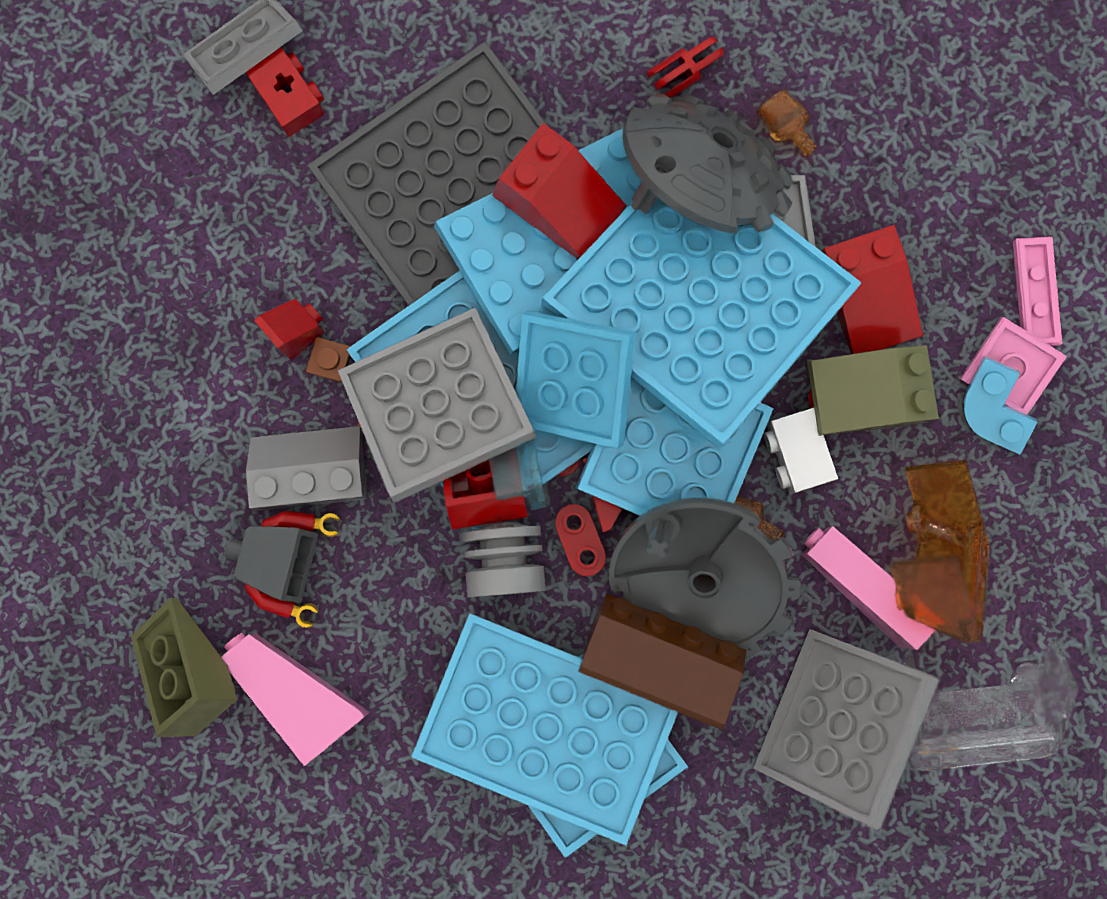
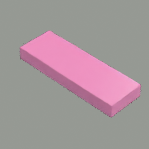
(1037, 288)

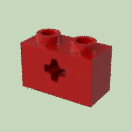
(292, 109)

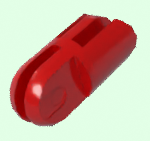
(686, 66)

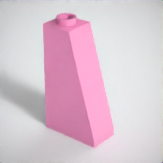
(864, 585)
(291, 697)

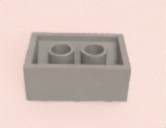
(306, 469)

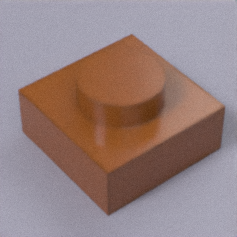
(327, 359)

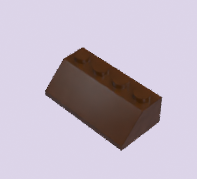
(663, 661)

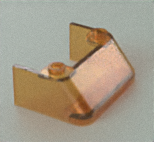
(950, 572)

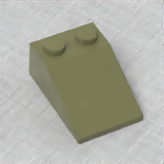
(873, 390)
(181, 673)

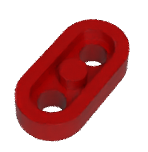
(579, 540)

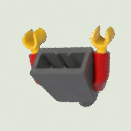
(277, 561)

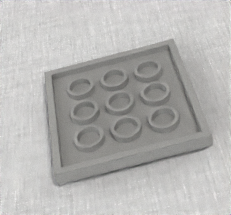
(435, 405)
(846, 727)

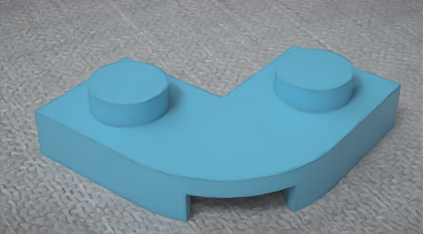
(986, 408)

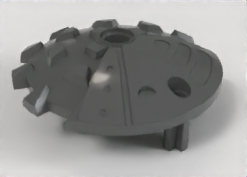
(704, 165)
(673, 544)

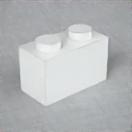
(800, 452)

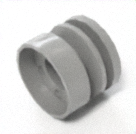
(503, 560)

